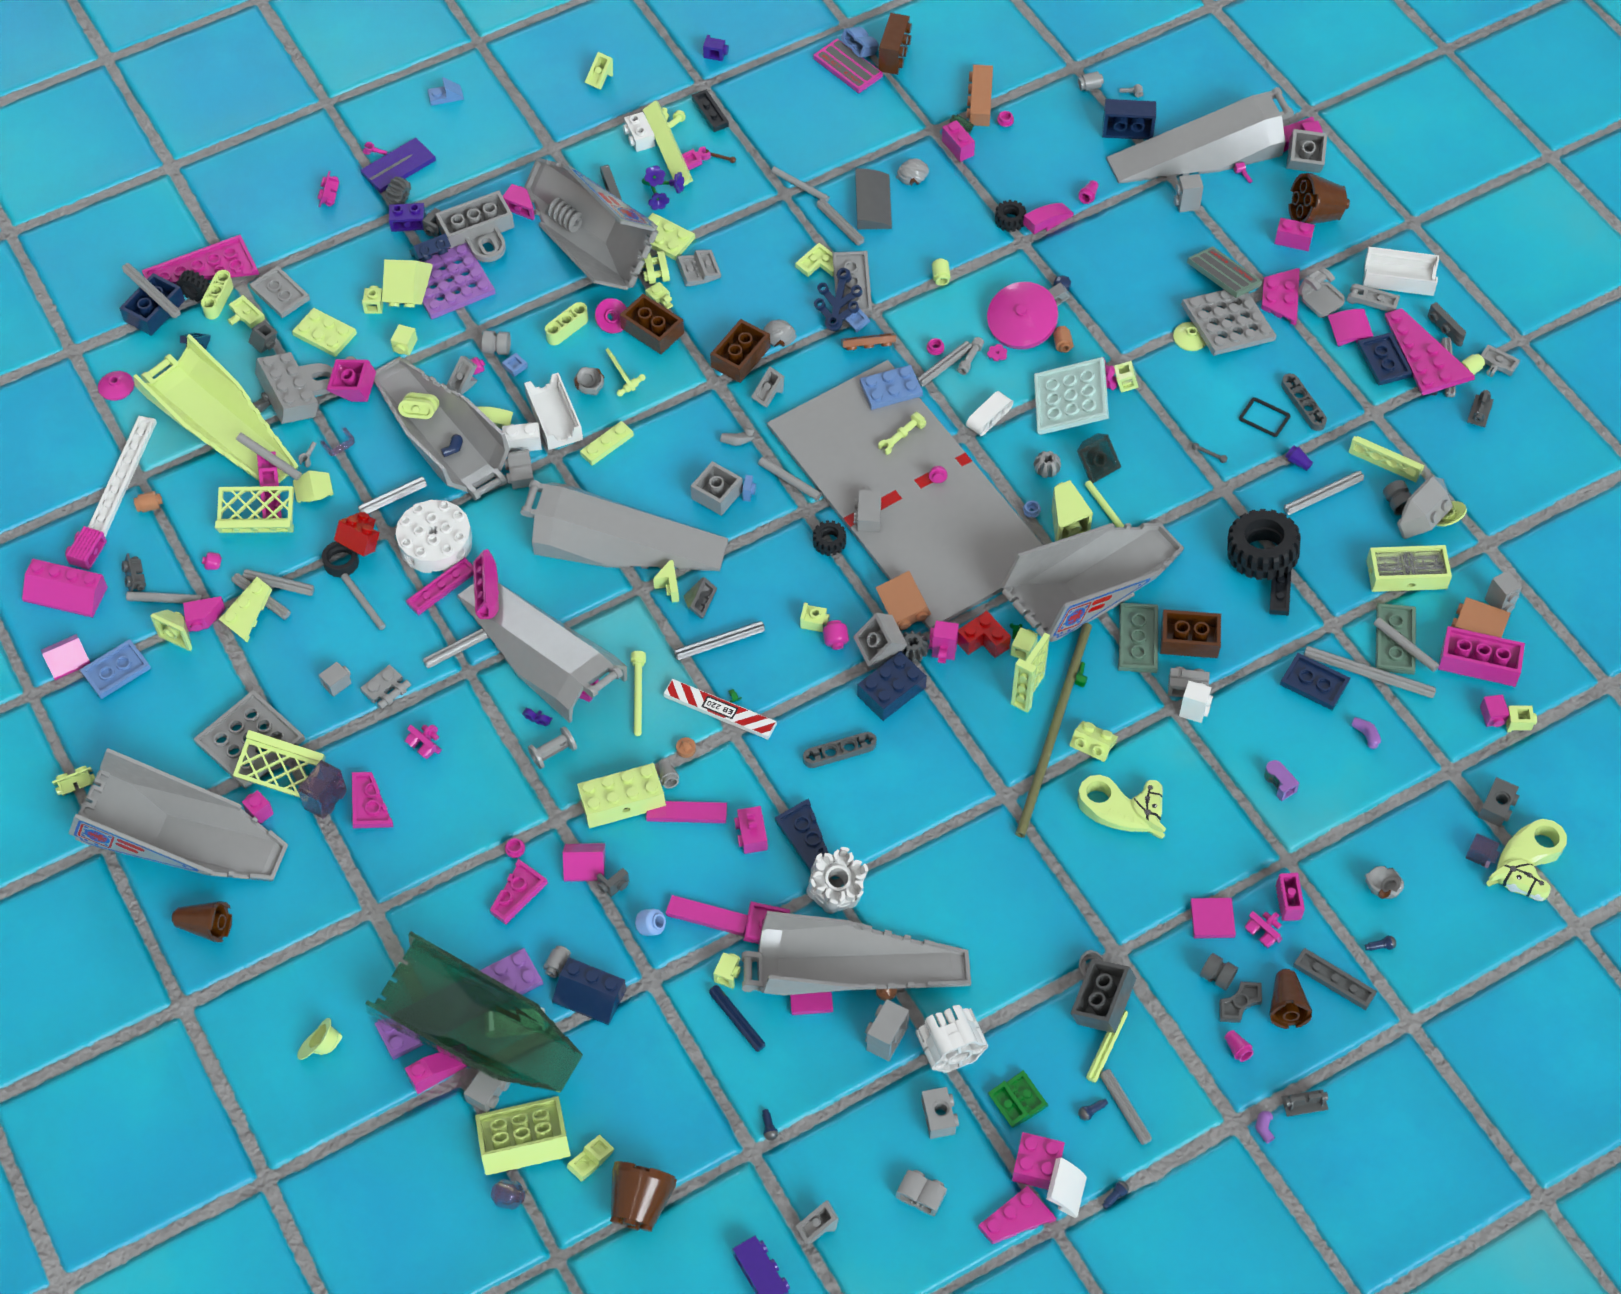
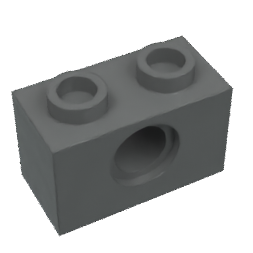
(1502, 792)

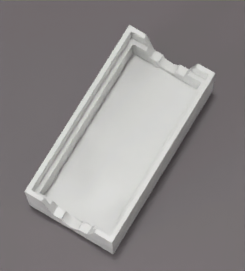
(1400, 271)
(554, 413)

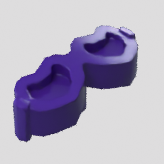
(538, 718)

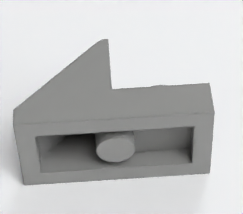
(462, 376)
(768, 386)
(818, 1222)

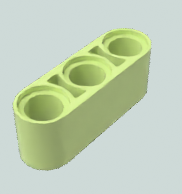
(217, 294)
(566, 323)

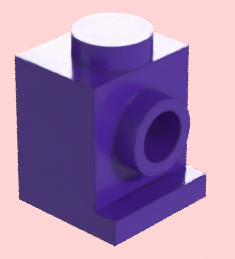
(715, 48)

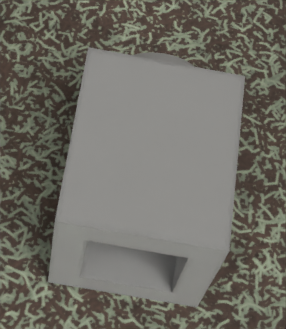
(335, 678)

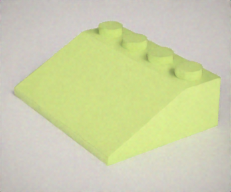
(522, 1135)

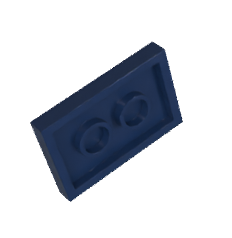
(1384, 359)
(1315, 681)

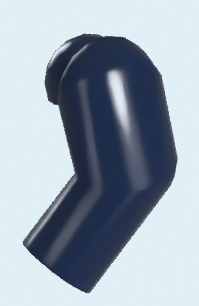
(454, 447)

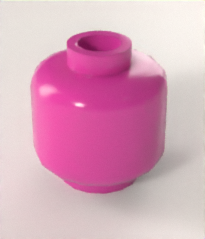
(835, 634)

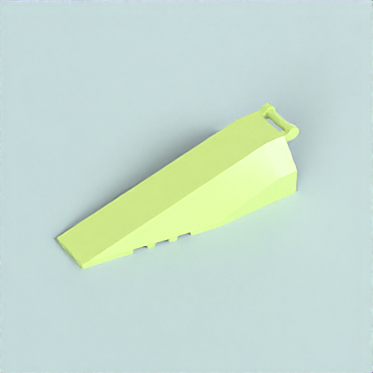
(211, 406)

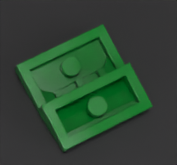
(1018, 1099)

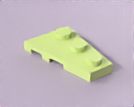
(244, 611)

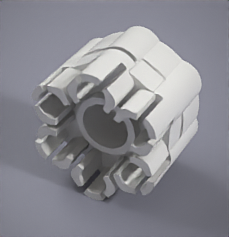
(840, 865)
(952, 1044)

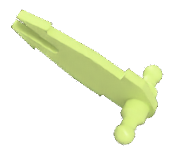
(630, 384)

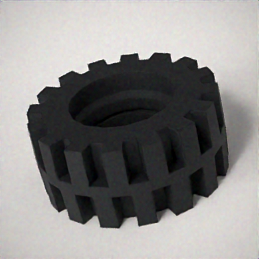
(1010, 208)
(193, 285)
(831, 547)

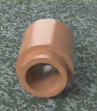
(1063, 339)
(148, 501)

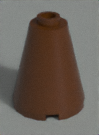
(204, 920)
(1289, 1001)

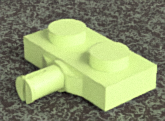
(245, 312)

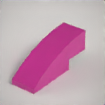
(1046, 217)

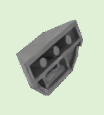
(1425, 508)

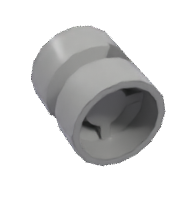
(496, 342)

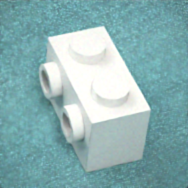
(639, 132)
(523, 436)
(1196, 702)

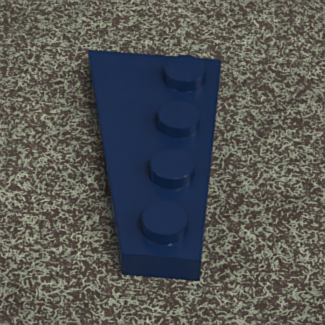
(802, 832)

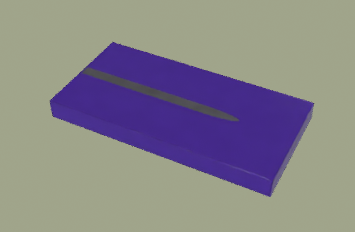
(400, 163)

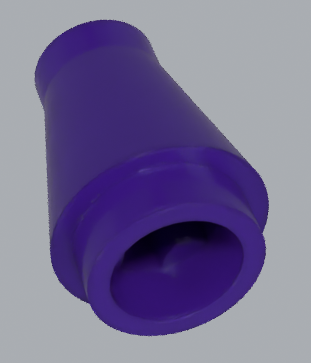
(1299, 458)

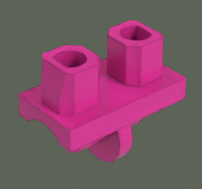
(416, 736)
(1271, 935)

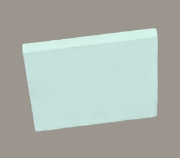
(1071, 396)

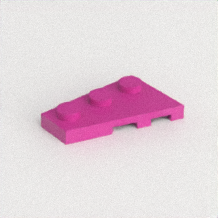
(367, 803)
(519, 890)
(1017, 1215)

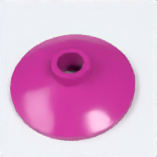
(613, 307)
(116, 385)

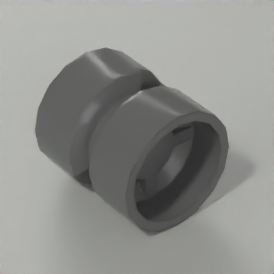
(1397, 494)
(1218, 971)

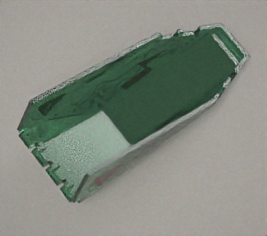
(474, 1019)

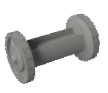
(552, 747)

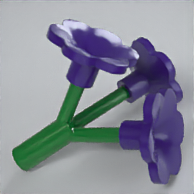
(654, 177)

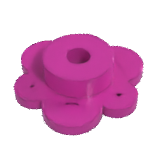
(997, 352)

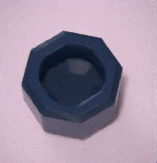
(1064, 280)

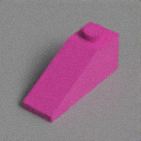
(432, 1070)

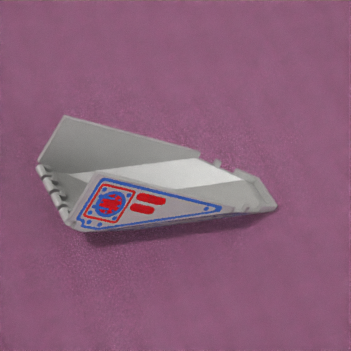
(611, 235)
(1086, 574)
(173, 823)

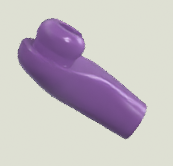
(1369, 730)

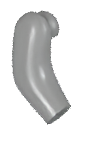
(739, 438)

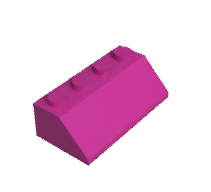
(63, 588)
(1481, 656)

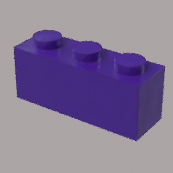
(758, 1268)

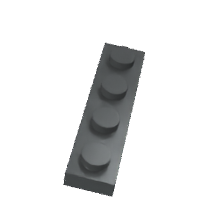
(1335, 979)

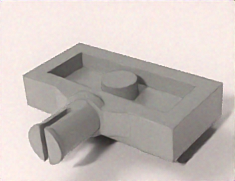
(1499, 361)

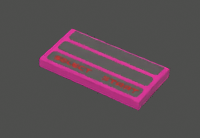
(847, 66)

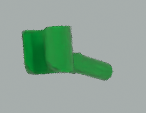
(1080, 678)

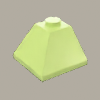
(172, 628)

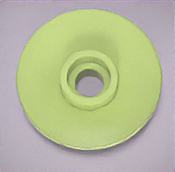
(1188, 337)
(1454, 515)

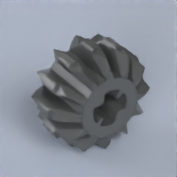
(397, 191)
(916, 646)

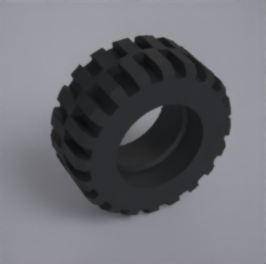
(1263, 562)

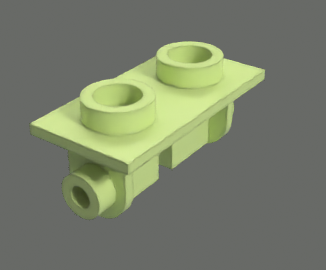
(66, 781)

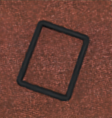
(1259, 427)

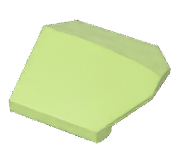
(312, 486)

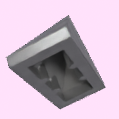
(700, 597)

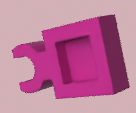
(694, 159)

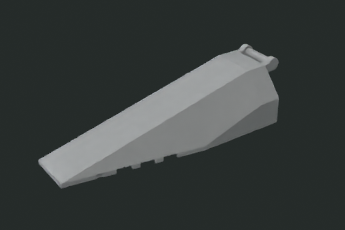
(1238, 133)
(483, 443)
(608, 534)
(546, 652)
(839, 955)

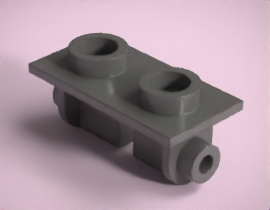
(1480, 409)
(131, 567)
(1305, 1102)

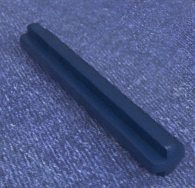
(737, 1018)

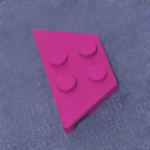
(1281, 294)

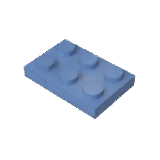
(891, 387)
(115, 669)

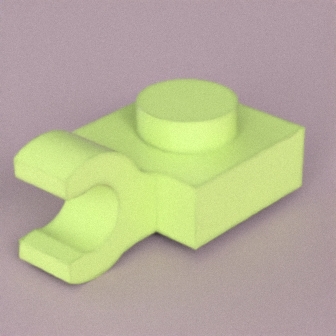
(660, 295)

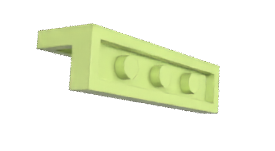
(1386, 458)

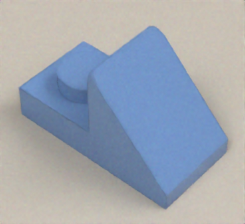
(448, 93)

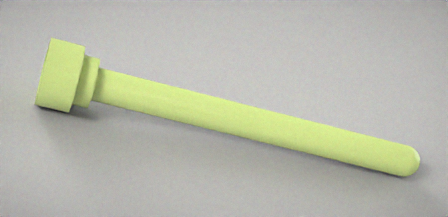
(638, 659)

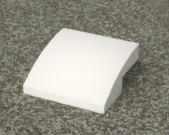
(1066, 1187)

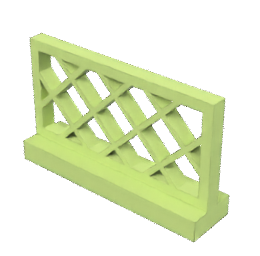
(259, 525)
(1029, 675)
(278, 747)

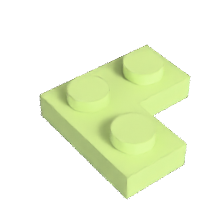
(817, 257)

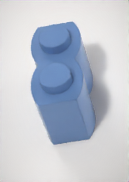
(859, 41)

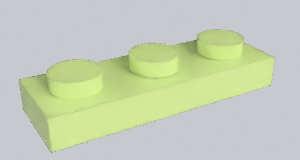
(606, 443)

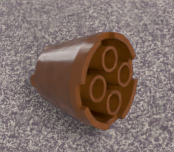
(1317, 199)
(639, 1195)

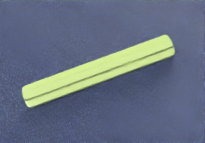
(1104, 1051)

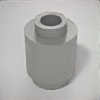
(1090, 81)
(556, 961)

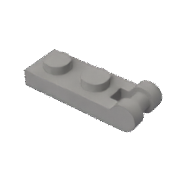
(1373, 297)

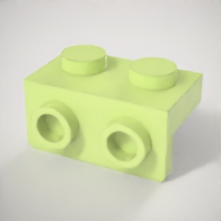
(1093, 740)

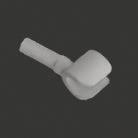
(1137, 90)
(306, 456)

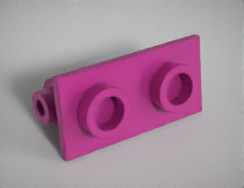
(326, 195)

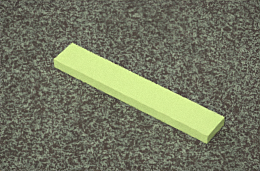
(666, 141)

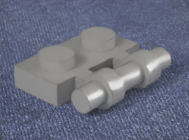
(382, 684)

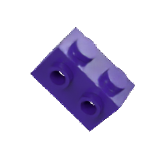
(406, 217)

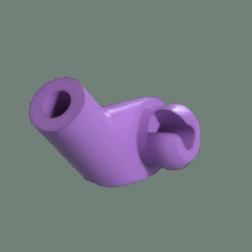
(1262, 1126)

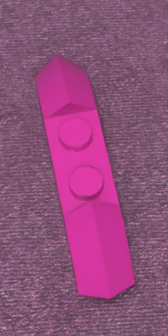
(485, 586)

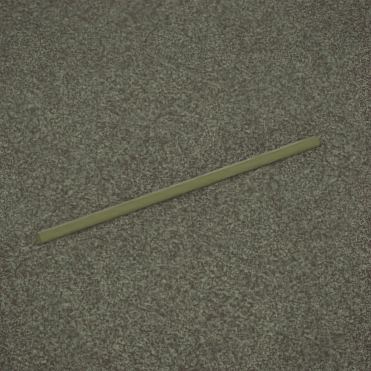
(1053, 731)

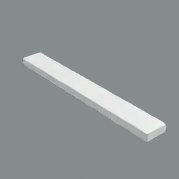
(122, 474)

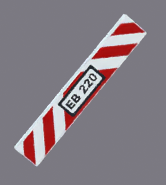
(720, 709)

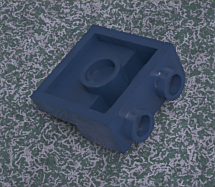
(430, 247)

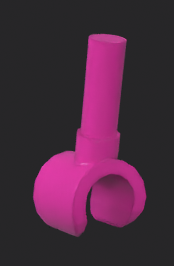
(370, 145)
(1241, 168)

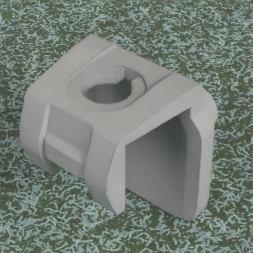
(1319, 294)

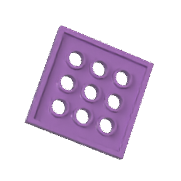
(460, 283)

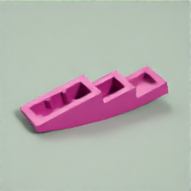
(268, 477)

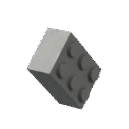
(1103, 995)

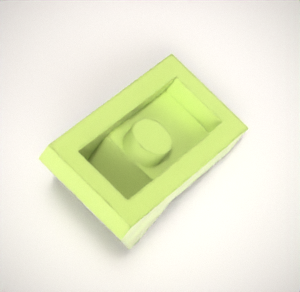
(599, 70)
(667, 579)

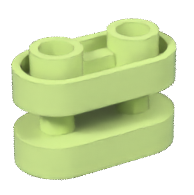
(651, 275)
(418, 405)

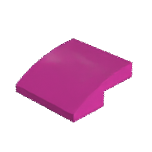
(1350, 326)

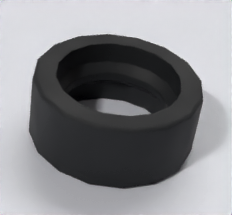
(334, 570)

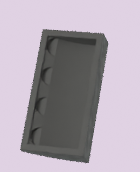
(873, 199)

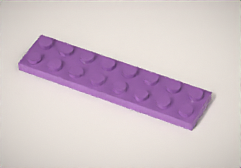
(513, 971)

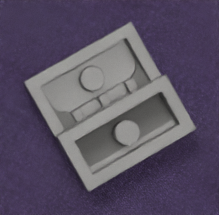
(698, 267)

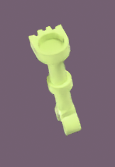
(916, 420)

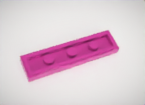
(440, 586)
(689, 812)
(707, 915)

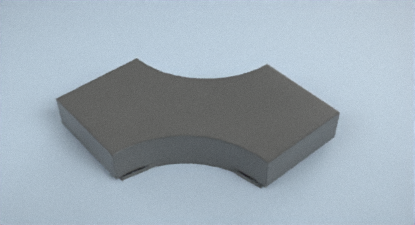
(1232, 1008)

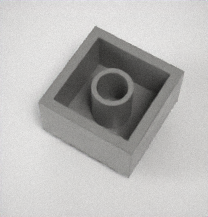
(1307, 151)
(716, 488)
(879, 640)
(887, 1029)

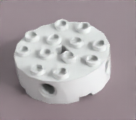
(433, 536)

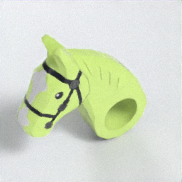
(1119, 811)
(1522, 853)

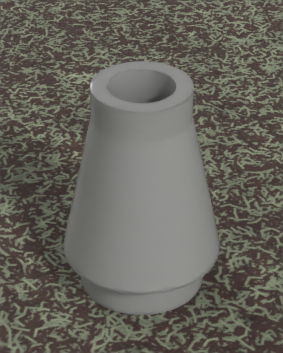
(668, 775)

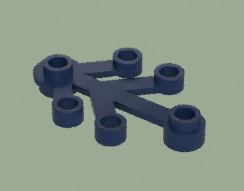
(838, 301)

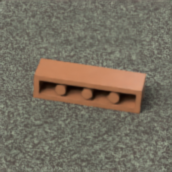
(980, 95)

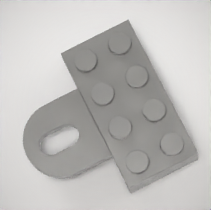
(477, 224)
(292, 386)

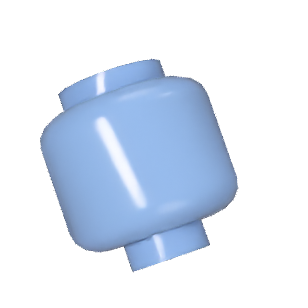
(650, 922)

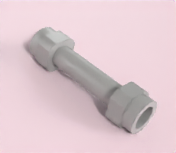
(965, 365)

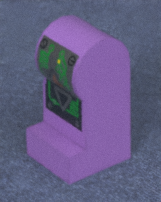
(1281, 778)

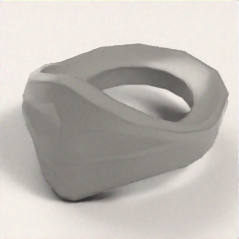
(1090, 954)

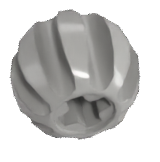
(1047, 464)

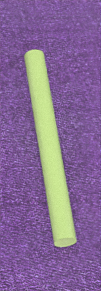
(1104, 505)

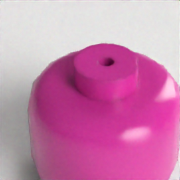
(480, 365)
(212, 561)

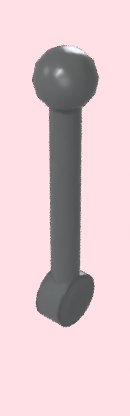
(1223, 459)

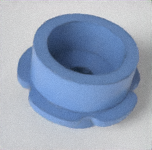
(1031, 505)

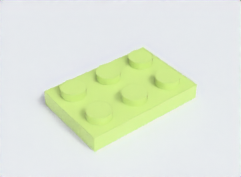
(670, 237)
(324, 332)

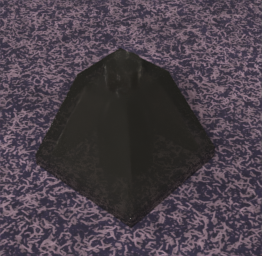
(1098, 457)

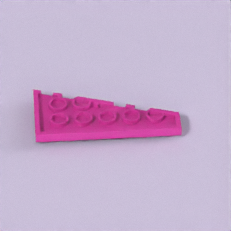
(225, 255)
(1430, 362)

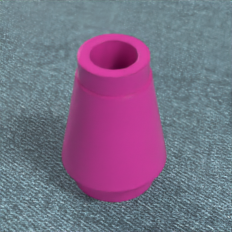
(1088, 193)
(1240, 1047)

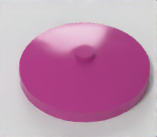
(1022, 315)

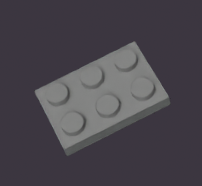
(279, 291)

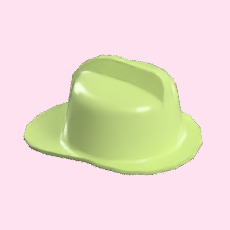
(321, 1041)

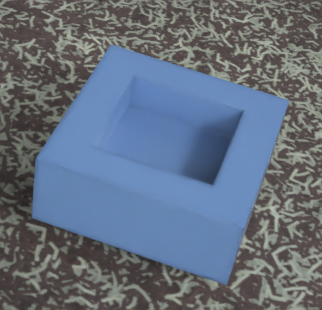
(857, 320)
(514, 364)
(748, 488)

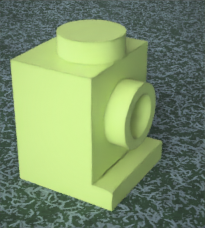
(372, 296)
(1126, 376)
(814, 618)
(1521, 718)
(727, 970)

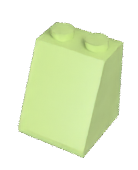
(405, 282)
(1069, 511)

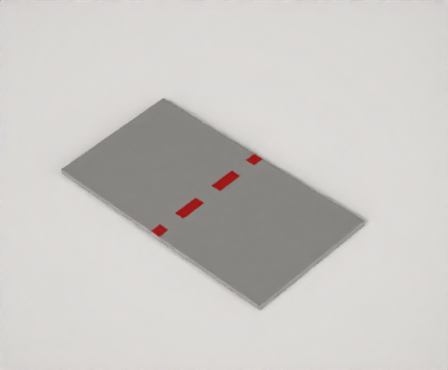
(948, 534)

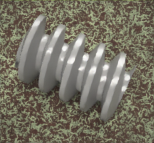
(564, 214)

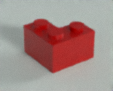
(357, 533)
(984, 632)

